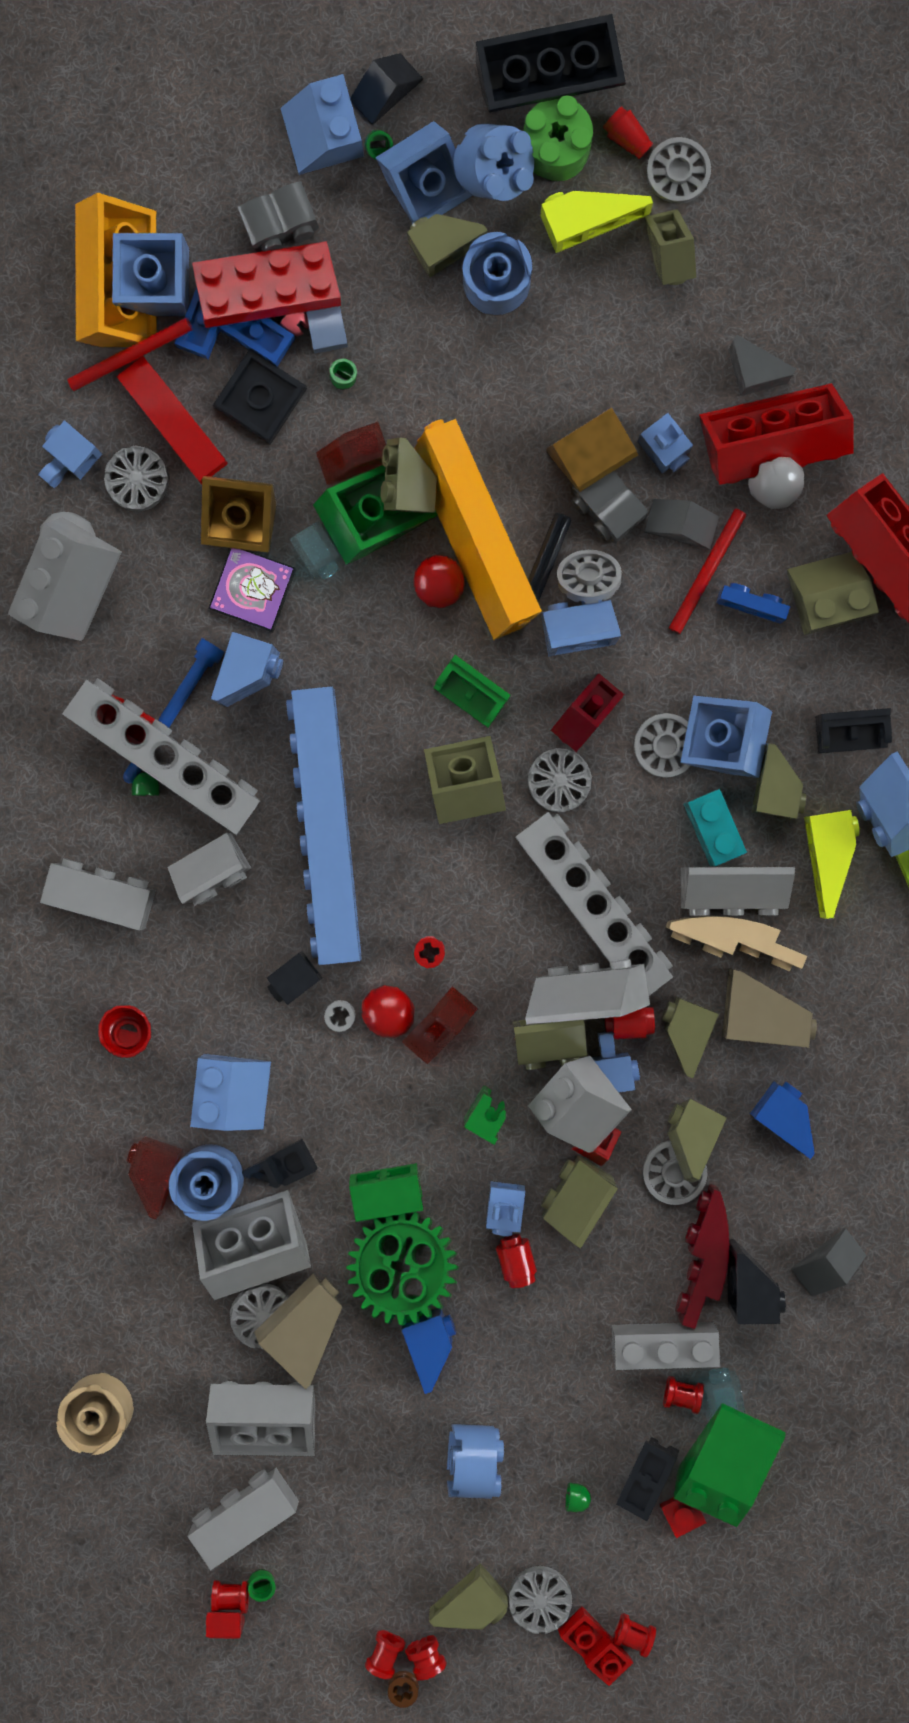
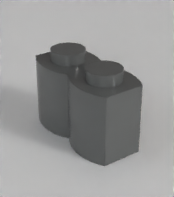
(279, 218)
(611, 506)

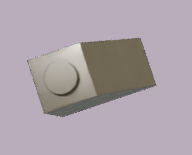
(763, 1015)
(302, 1328)

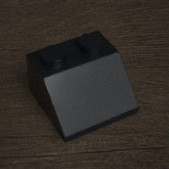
(751, 1290)

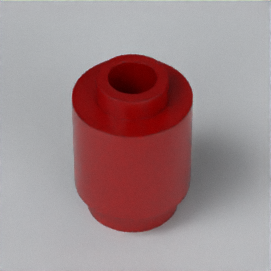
(632, 1025)
(516, 1261)

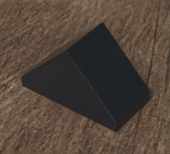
(384, 86)

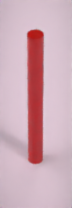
(130, 354)
(707, 571)

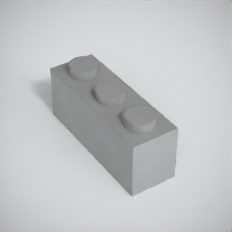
(98, 894)
(665, 1346)
(242, 1517)

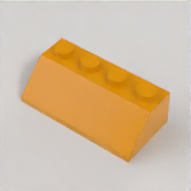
(97, 318)

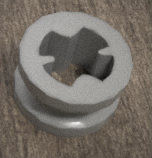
(330, 1012)

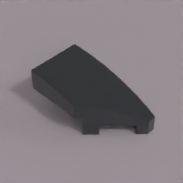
(284, 1166)

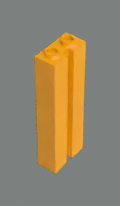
(477, 531)

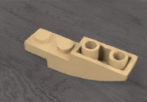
(724, 933)

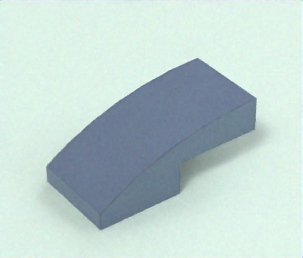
(327, 329)

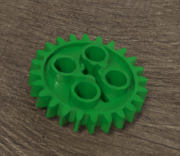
(432, 1275)

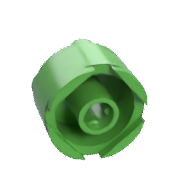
(567, 122)

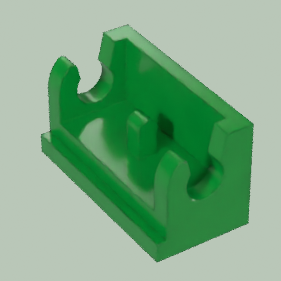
(471, 691)
(483, 1118)
(386, 1192)

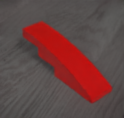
(172, 419)

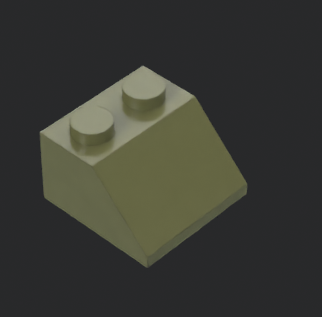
(832, 593)
(465, 780)
(549, 1042)
(578, 1199)

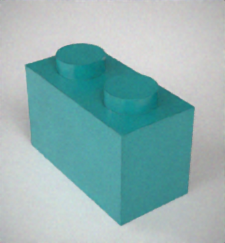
(715, 828)

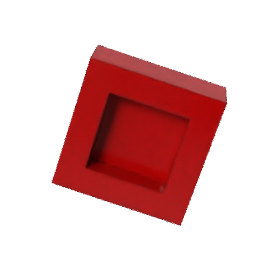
(681, 1516)

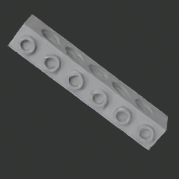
(83, 712)
(550, 828)

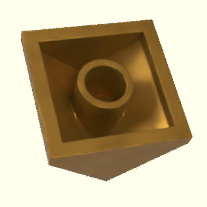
(593, 450)
(237, 514)

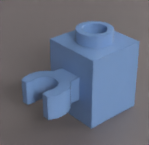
(666, 444)
(70, 453)
(617, 1067)
(505, 1208)

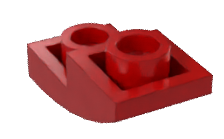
(595, 1646)

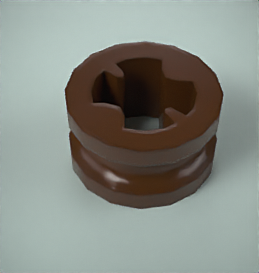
(407, 1699)

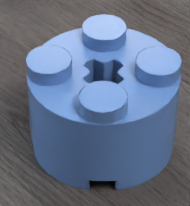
(495, 162)
(506, 256)
(191, 1193)
(473, 1461)

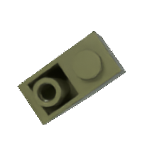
(408, 479)

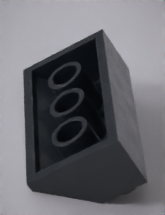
(549, 63)

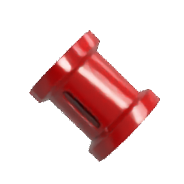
(424, 961)
(683, 1395)
(230, 1597)
(634, 1635)
(385, 1654)

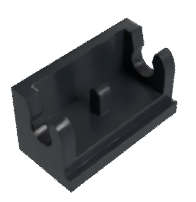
(853, 730)
(647, 1478)

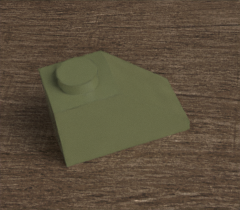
(442, 240)
(671, 247)
(778, 787)
(688, 1031)
(693, 1136)
(471, 1603)

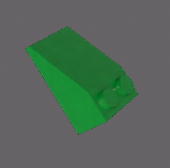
(358, 518)
(728, 1465)

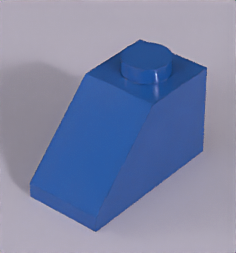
(786, 1116)
(429, 1345)

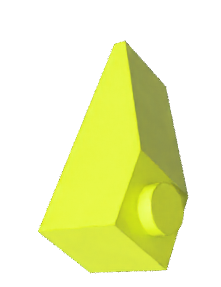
(585, 215)
(831, 849)

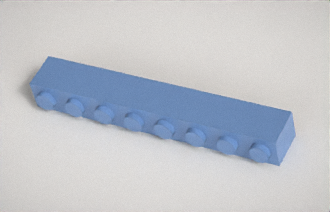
(326, 826)

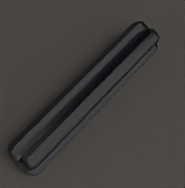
(548, 553)

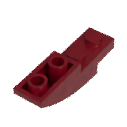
(710, 1243)

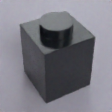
(293, 978)

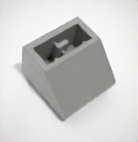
(208, 869)

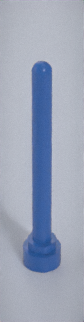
(206, 656)

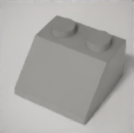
(580, 1105)

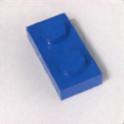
(262, 337)
(201, 339)
(766, 607)

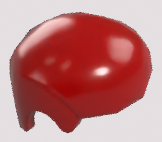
(439, 581)
(388, 1011)
(121, 1041)

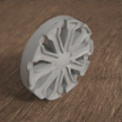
(678, 170)
(136, 478)
(589, 576)
(664, 745)
(559, 780)
(671, 1175)
(257, 1312)
(540, 1599)

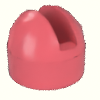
(290, 323)

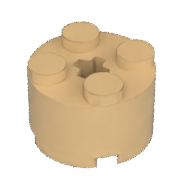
(96, 1433)

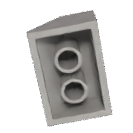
(64, 580)
(736, 889)
(588, 992)
(250, 1245)
(261, 1419)

